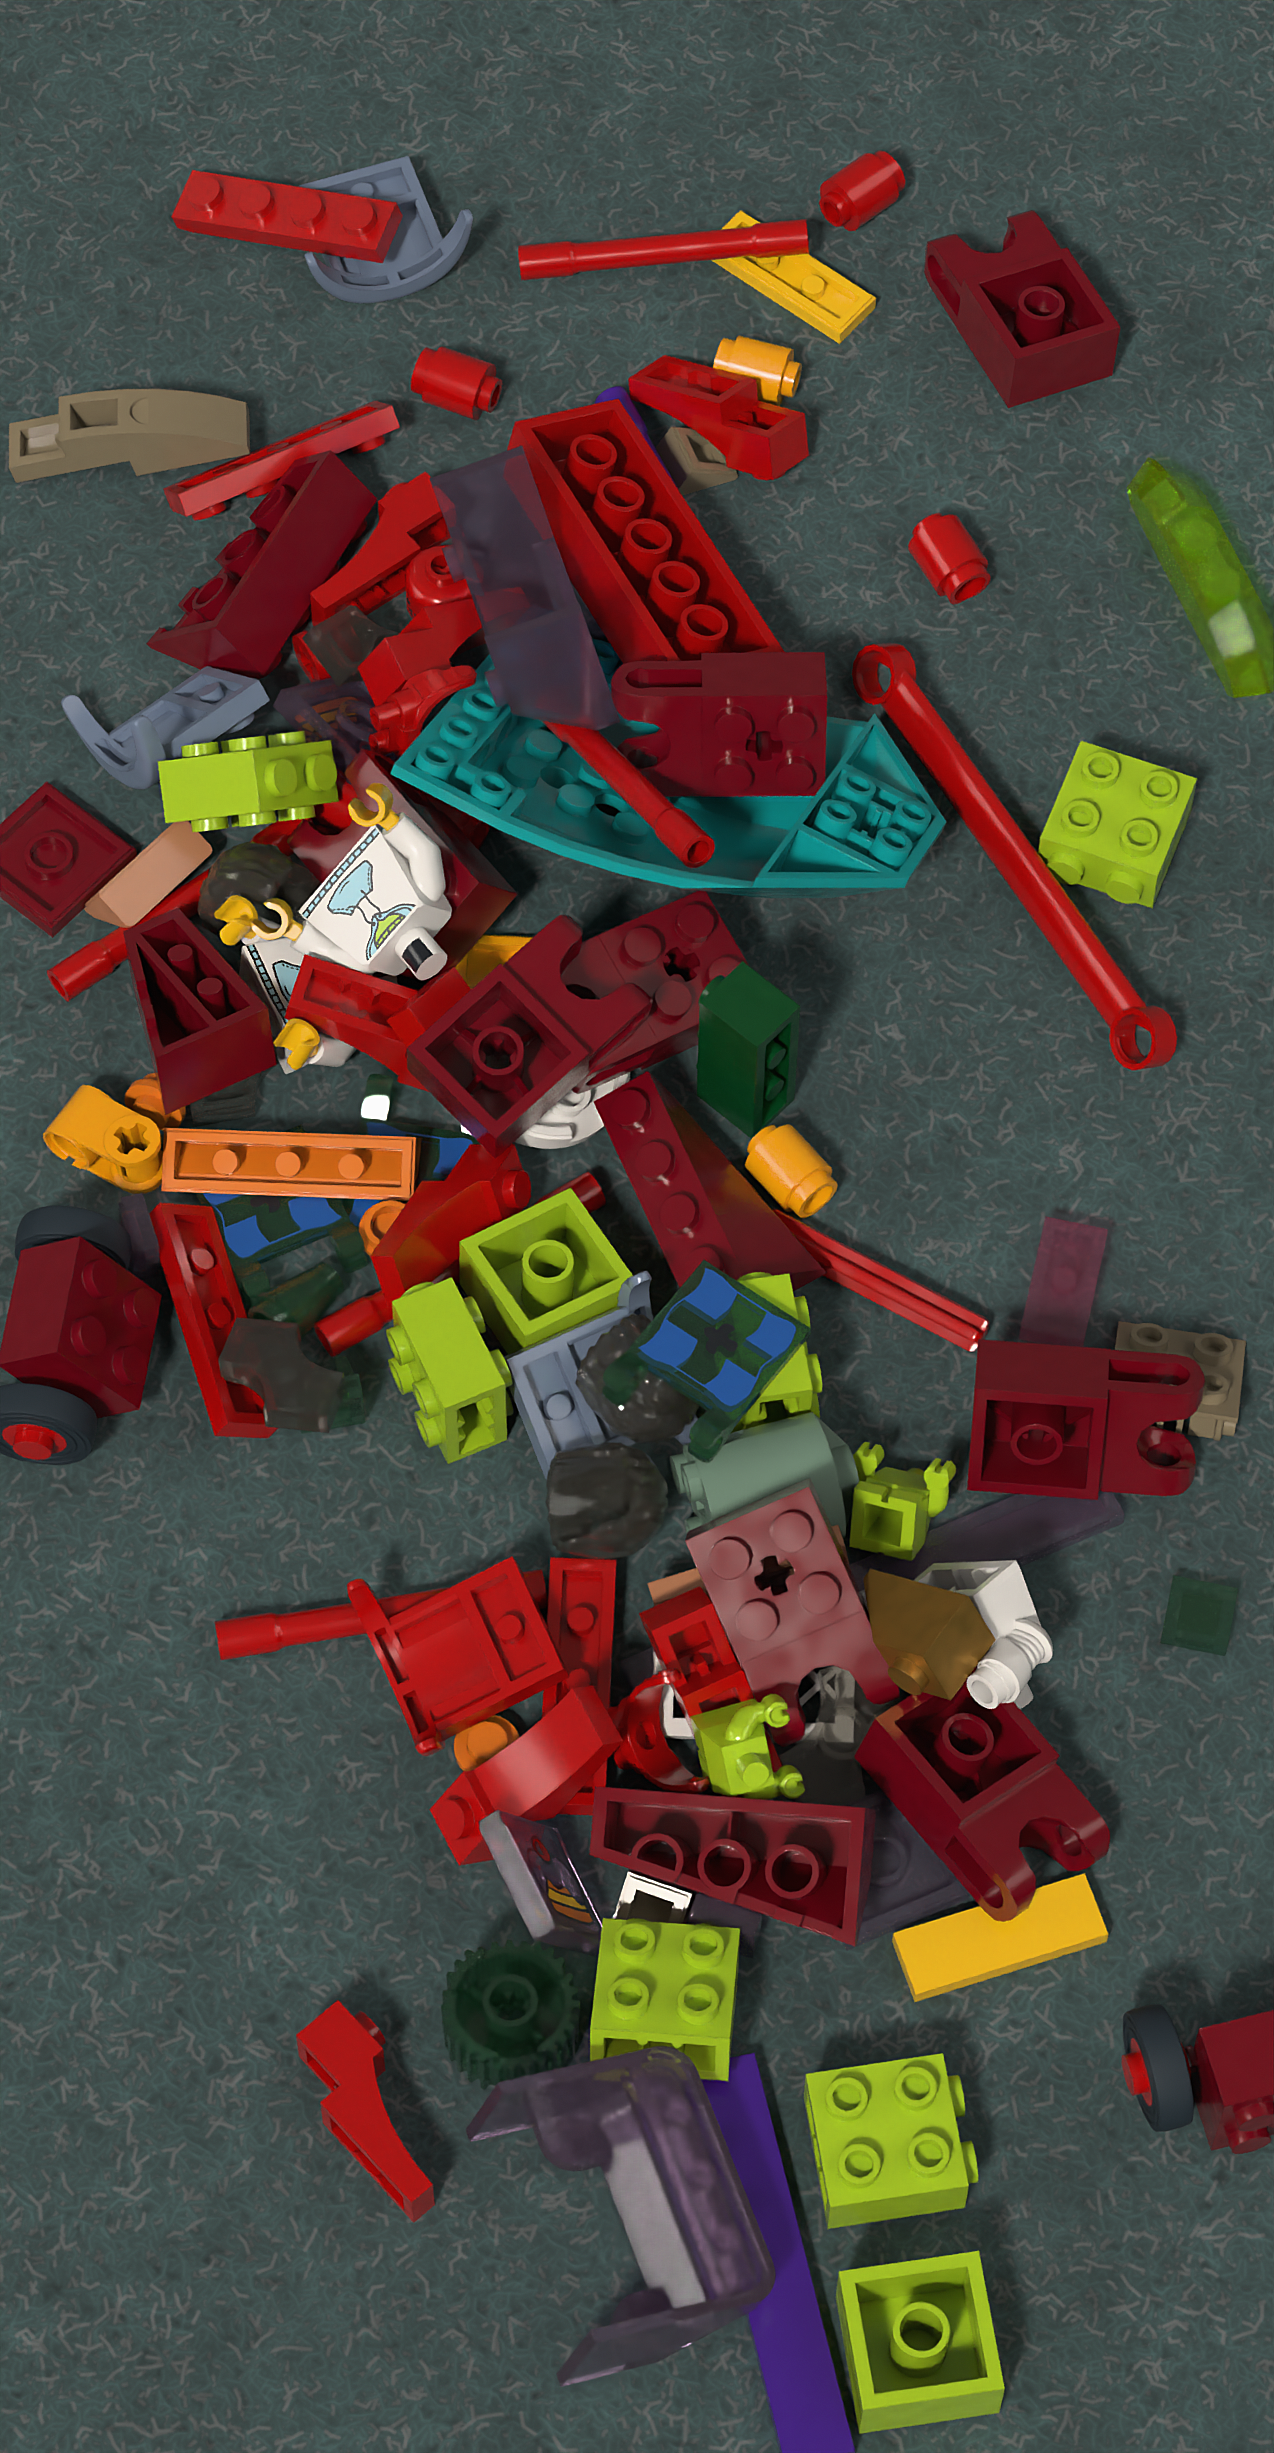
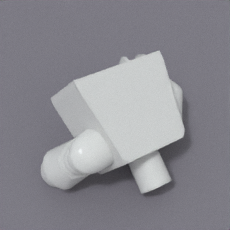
(1009, 1613)

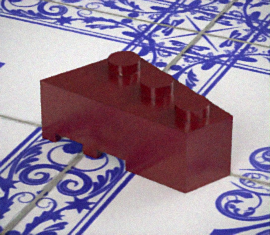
(195, 1012)

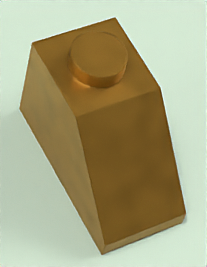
(925, 1633)

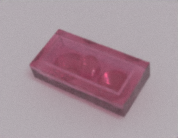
(1063, 1283)

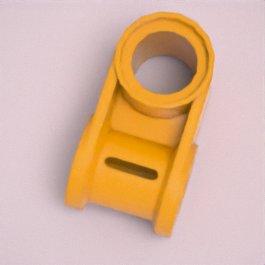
(108, 1141)

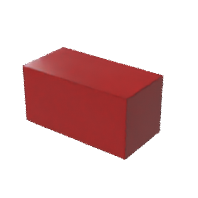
(428, 1005)

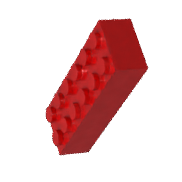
(635, 540)

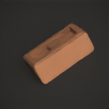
(150, 876)

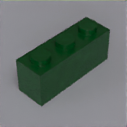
(747, 1049)

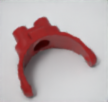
(403, 715)
(643, 1741)

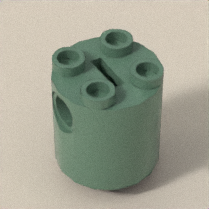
(767, 1461)

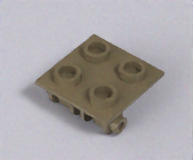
(1218, 1358)

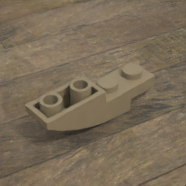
(142, 426)

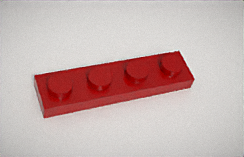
(287, 216)
(259, 471)
(207, 1308)
(583, 1630)

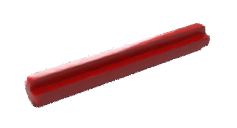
(890, 1288)

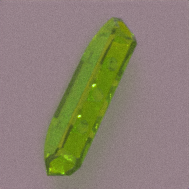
(1206, 577)

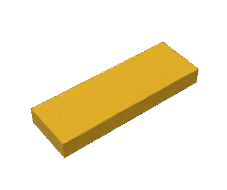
(803, 287)
(976, 1947)

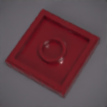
(56, 858)

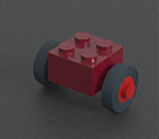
(72, 1334)
(1224, 2072)

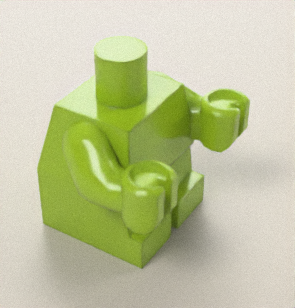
(896, 1505)
(737, 1752)

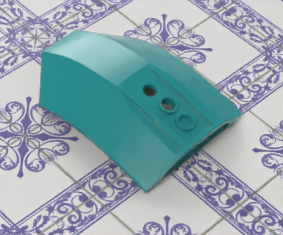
(513, 773)

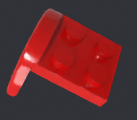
(462, 1652)

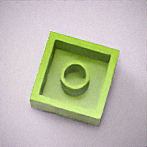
(541, 1271)
(919, 2342)

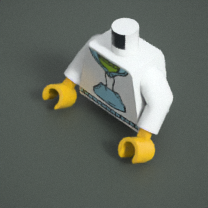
(378, 901)
(271, 973)

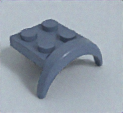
(417, 250)
(189, 714)
(546, 1378)

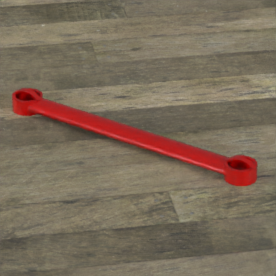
(1014, 857)

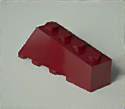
(270, 570)
(694, 1193)
(764, 1855)

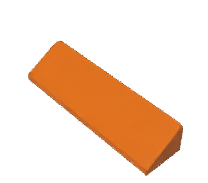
(290, 1164)

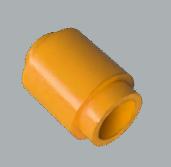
(766, 362)
(790, 1170)

